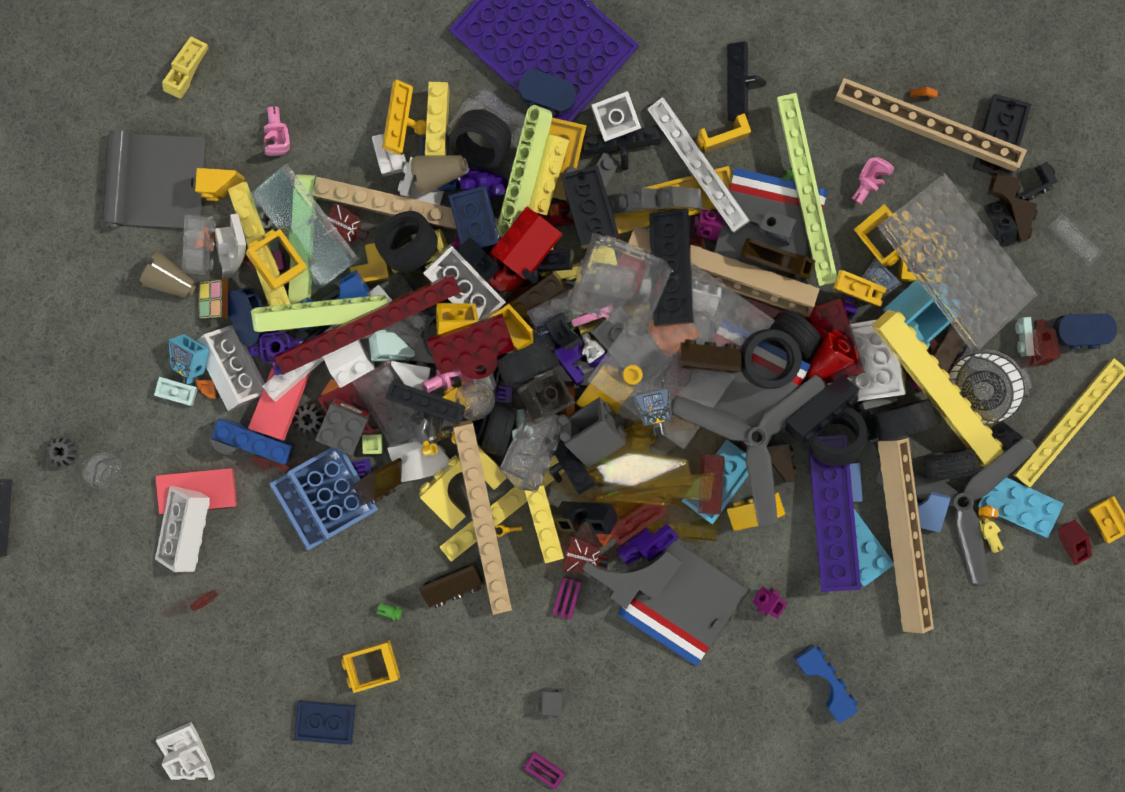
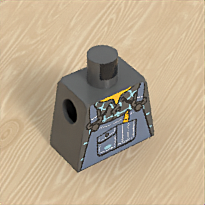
(781, 231)
(880, 275)
(654, 409)

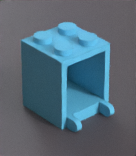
(919, 312)

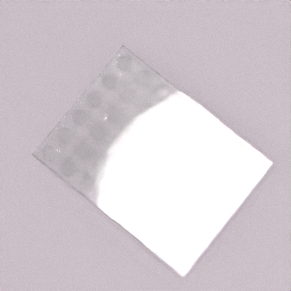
(958, 262)
(718, 318)

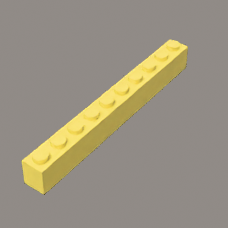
(937, 386)

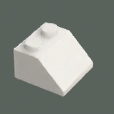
(615, 116)
(349, 363)
(412, 374)

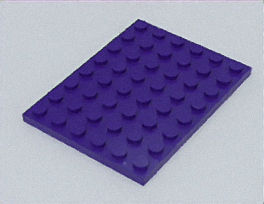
(546, 35)

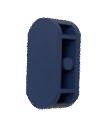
(547, 92)
(239, 311)
(1084, 330)

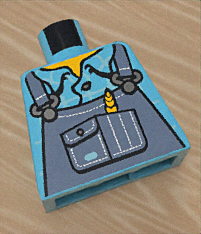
(187, 357)

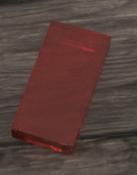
(204, 600)

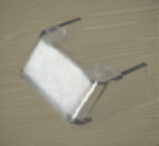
(488, 100)

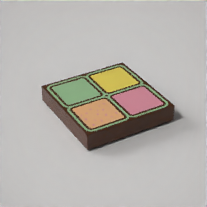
(213, 299)

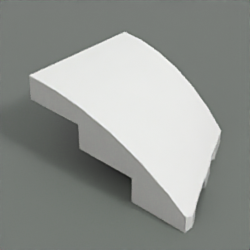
(230, 246)
(416, 464)
(189, 756)

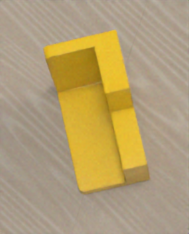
(376, 269)
(519, 330)

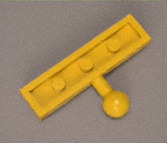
(398, 118)

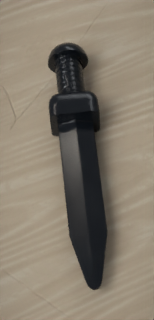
(874, 435)

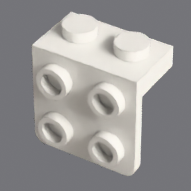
(408, 189)

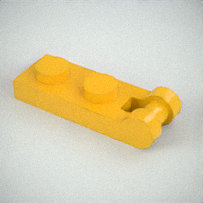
(859, 288)

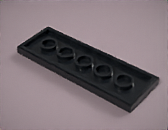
(672, 243)

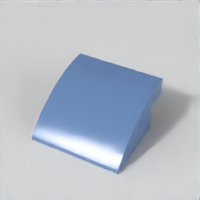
(321, 497)

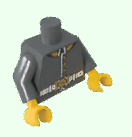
(432, 431)

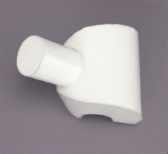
(592, 348)

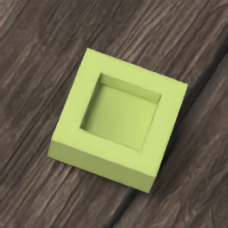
(372, 443)

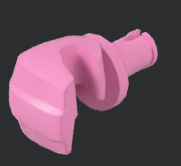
(276, 132)
(867, 178)
(443, 380)

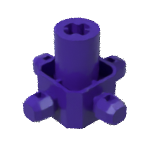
(495, 183)
(270, 346)

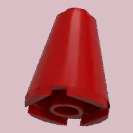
(832, 356)

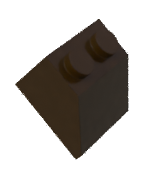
(379, 482)

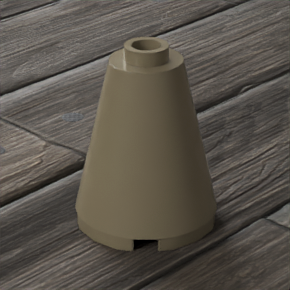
(436, 170)
(166, 277)

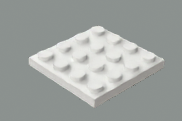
(882, 369)

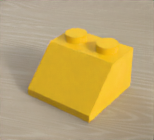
(216, 182)
(454, 315)

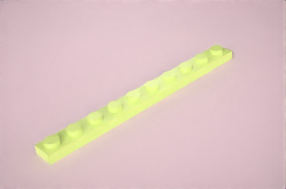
(807, 189)

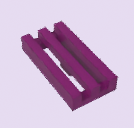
(562, 613)
(531, 761)

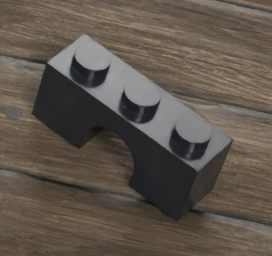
(599, 516)

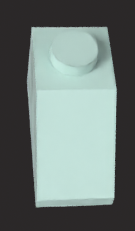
(389, 347)

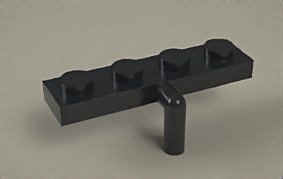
(738, 80)
(639, 138)
(554, 261)
(425, 403)
(573, 468)
(5, 502)

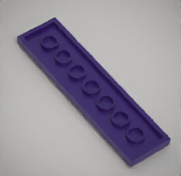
(835, 522)

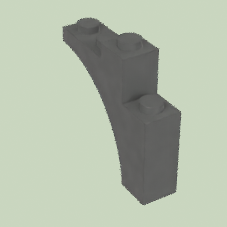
(652, 200)
(625, 584)

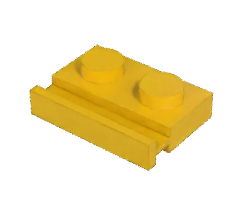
(1109, 519)

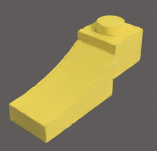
(184, 67)

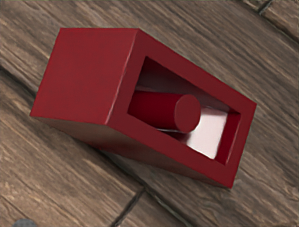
(558, 215)
(1075, 541)

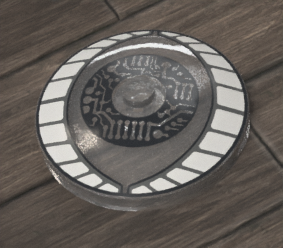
(990, 384)

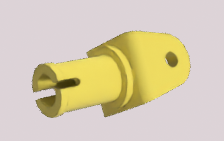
(989, 532)

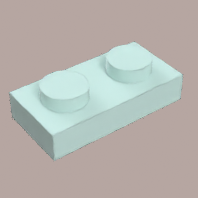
(1024, 329)
(176, 391)

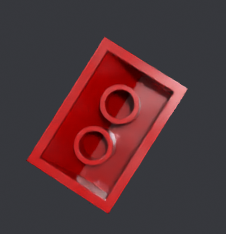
(526, 242)

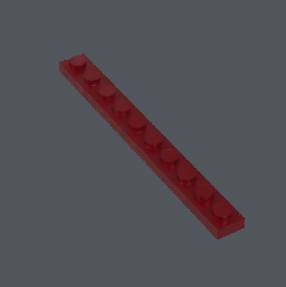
(367, 323)

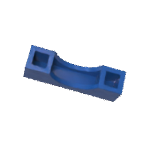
(350, 287)
(243, 438)
(839, 703)

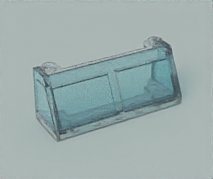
(304, 225)

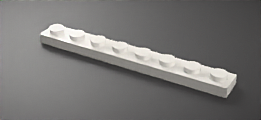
(698, 165)
(281, 384)

